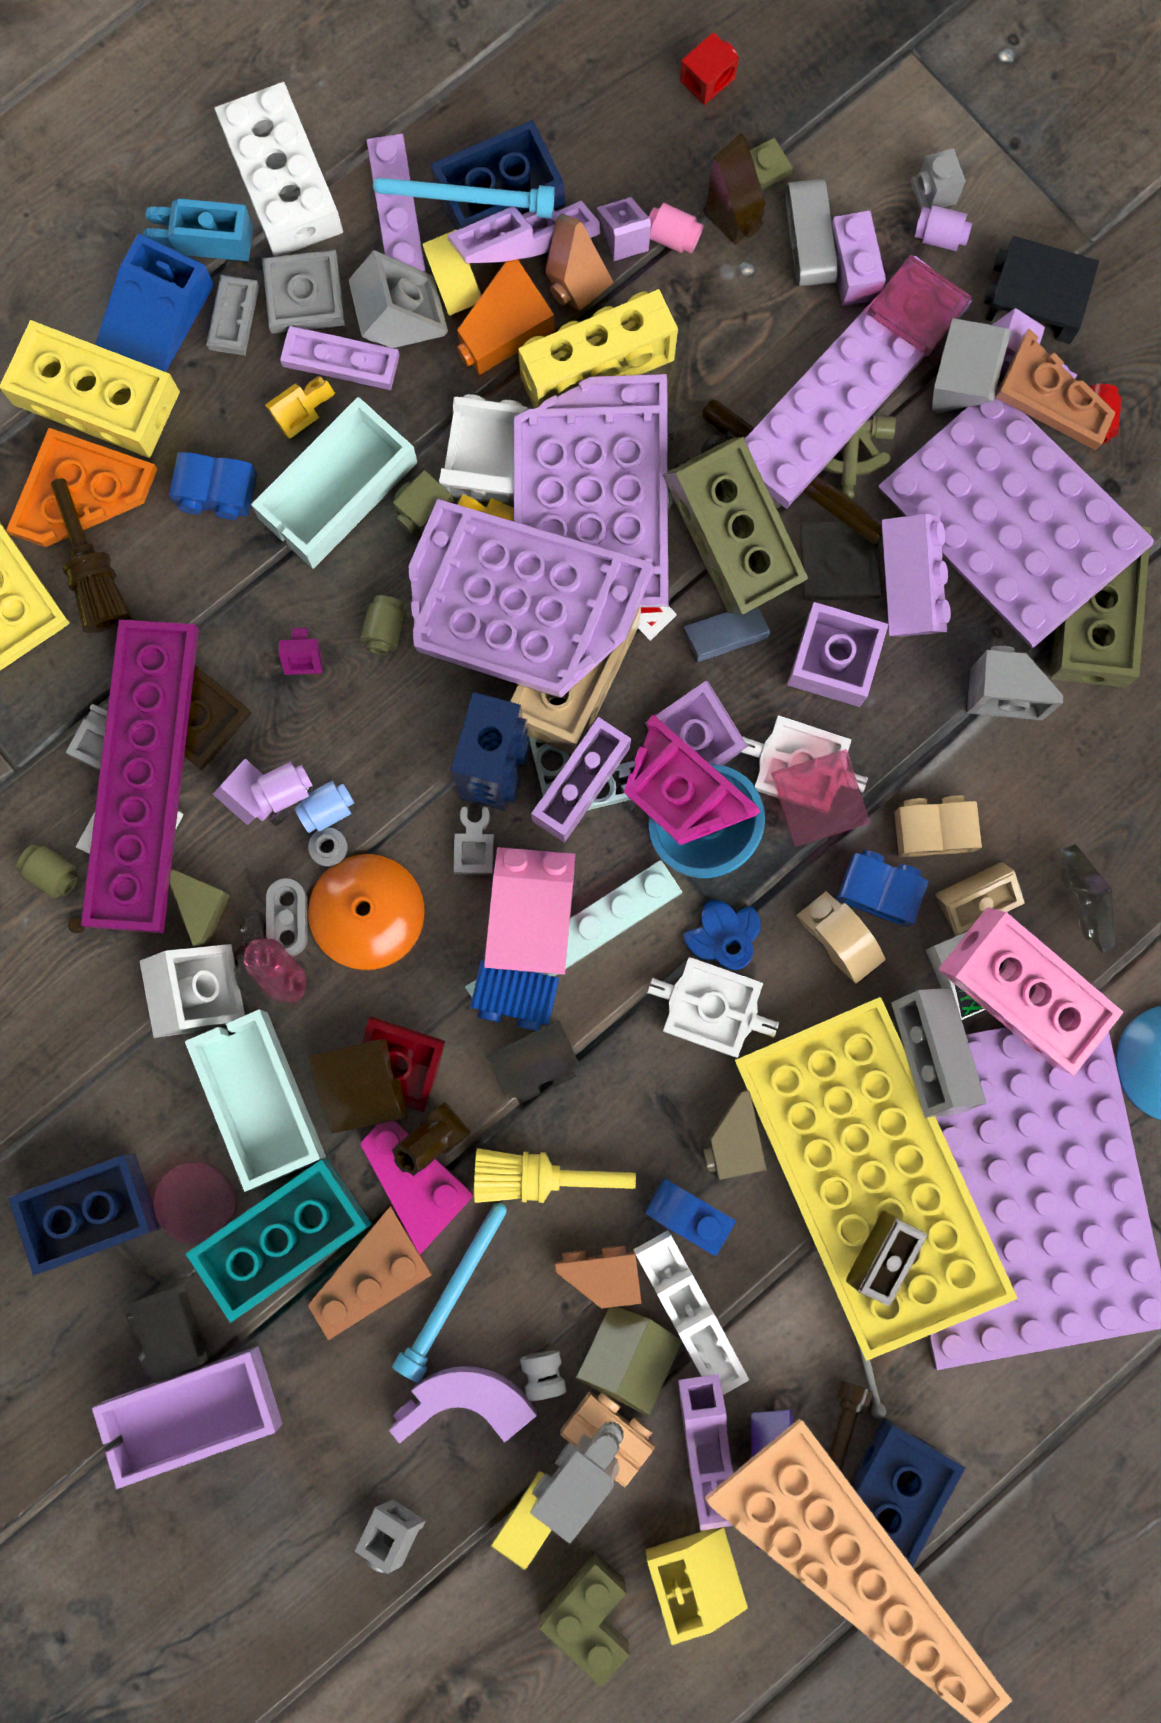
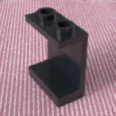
(1042, 284)

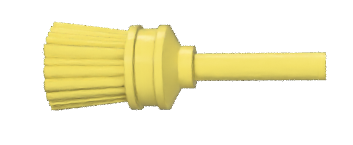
(534, 1177)

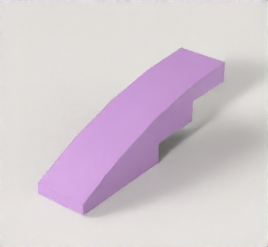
(514, 235)

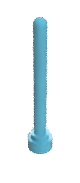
(538, 200)
(413, 1360)

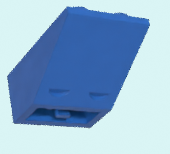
(153, 303)

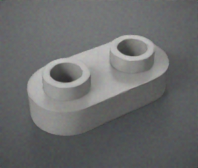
(287, 918)

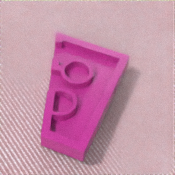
(422, 1201)

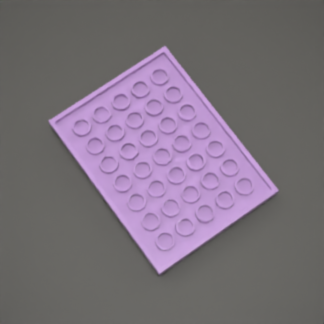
(1059, 1200)

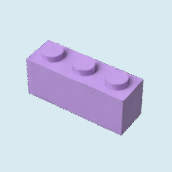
(915, 575)
(581, 779)

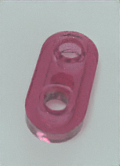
(275, 970)

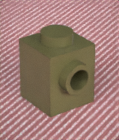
(416, 502)

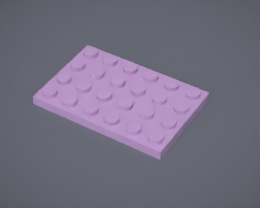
(1017, 516)

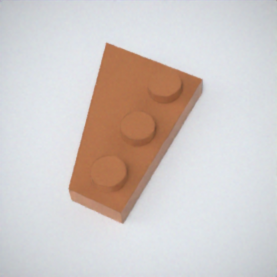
(1050, 394)
(370, 1277)

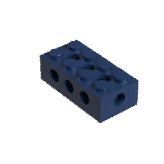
(489, 752)
(916, 1504)

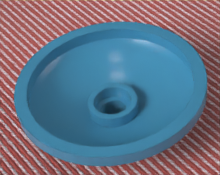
(716, 852)
(1140, 1062)

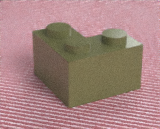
(579, 1624)

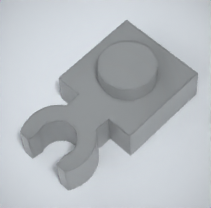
(474, 849)

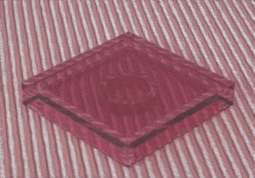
(919, 305)
(820, 798)

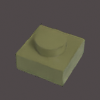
(770, 163)

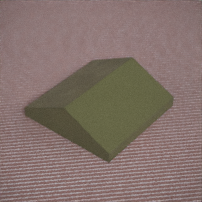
(629, 1359)

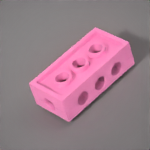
(1055, 990)

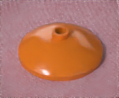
(383, 933)

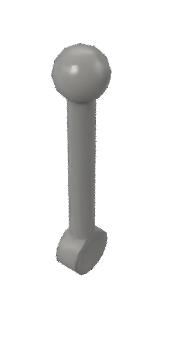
(877, 1410)

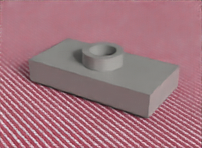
(232, 315)

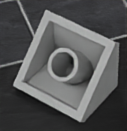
(969, 365)

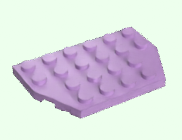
(596, 470)
(519, 598)

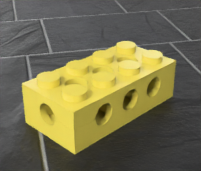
(613, 351)
(88, 389)

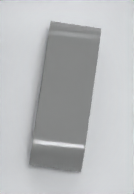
(811, 232)

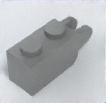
(580, 1482)

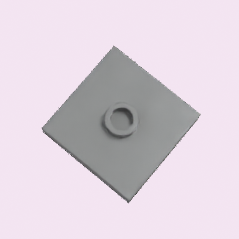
(303, 291)

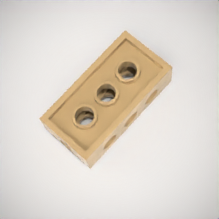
(568, 723)

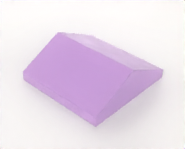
(704, 725)

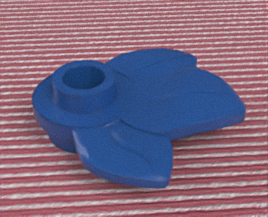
(721, 929)

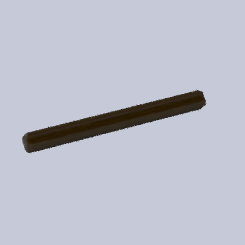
(818, 490)

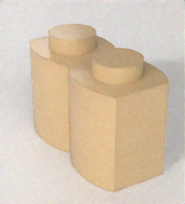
(937, 828)

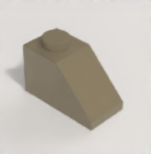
(735, 1142)

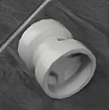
(543, 1375)

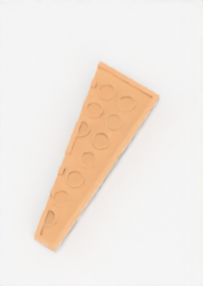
(823, 1533)

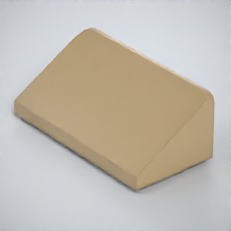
(967, 899)

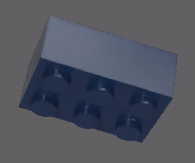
(504, 162)
(84, 1213)

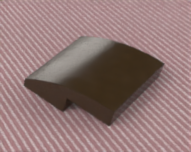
(357, 1086)

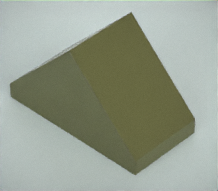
(199, 906)

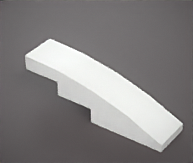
(690, 1311)

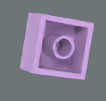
(837, 654)

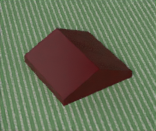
(413, 1059)

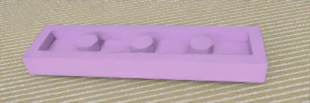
(395, 212)

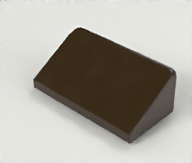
(886, 1258)

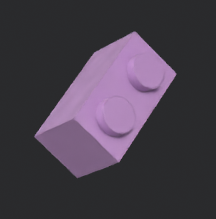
(858, 258)

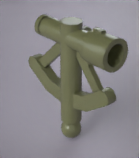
(877, 427)

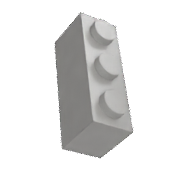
(938, 1052)

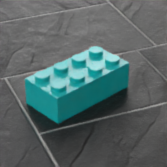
(278, 1239)

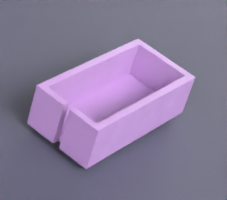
(188, 1417)

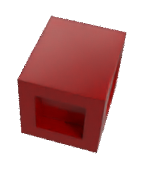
(709, 68)

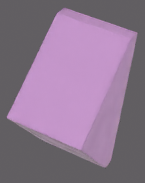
(625, 228)

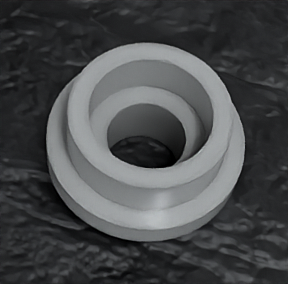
(332, 858)

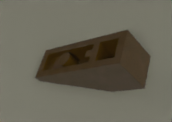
(734, 192)

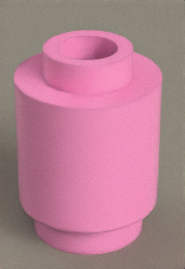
(674, 228)

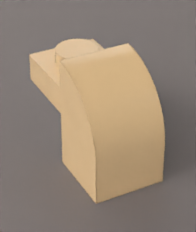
(843, 936)

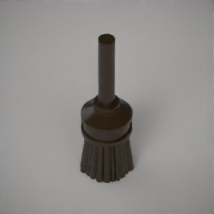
(89, 572)

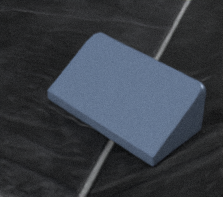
(725, 633)

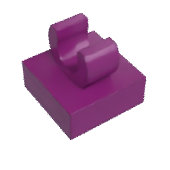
(300, 654)

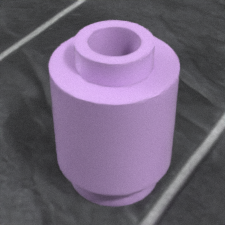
(943, 228)
(281, 788)

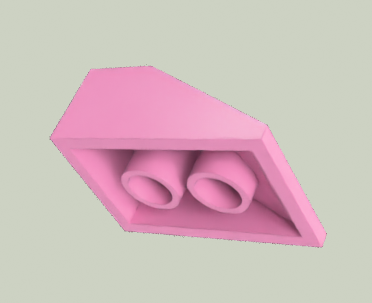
(530, 910)

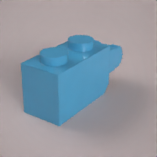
(203, 229)

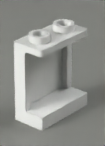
(481, 449)

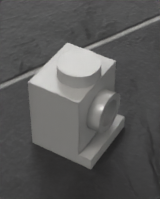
(939, 180)
(389, 1522)

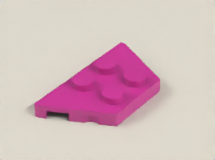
(682, 788)

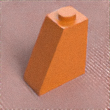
(503, 319)

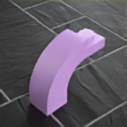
(471, 1388)
(705, 1442)

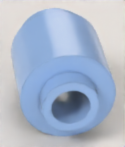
(324, 806)

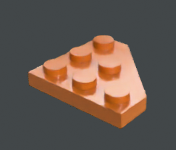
(98, 479)

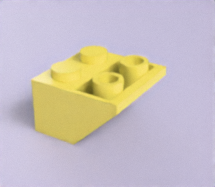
(696, 1584)

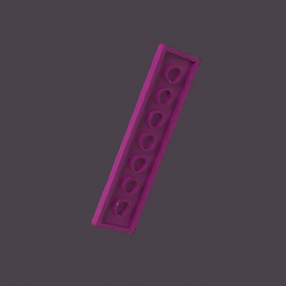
(140, 776)

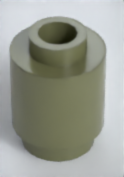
(383, 625)
(47, 870)

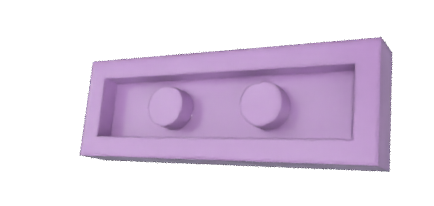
(339, 357)

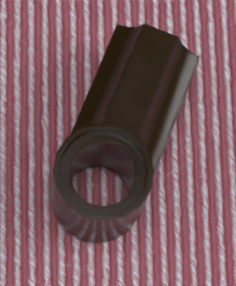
(436, 1135)

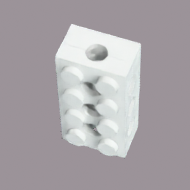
(279, 169)

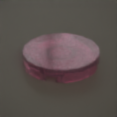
(194, 1202)

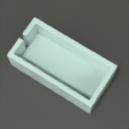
(335, 482)
(255, 1100)

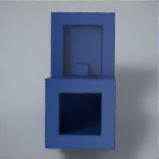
(689, 1217)

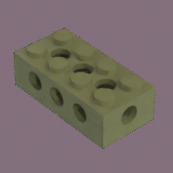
(760, 526)
(1117, 627)

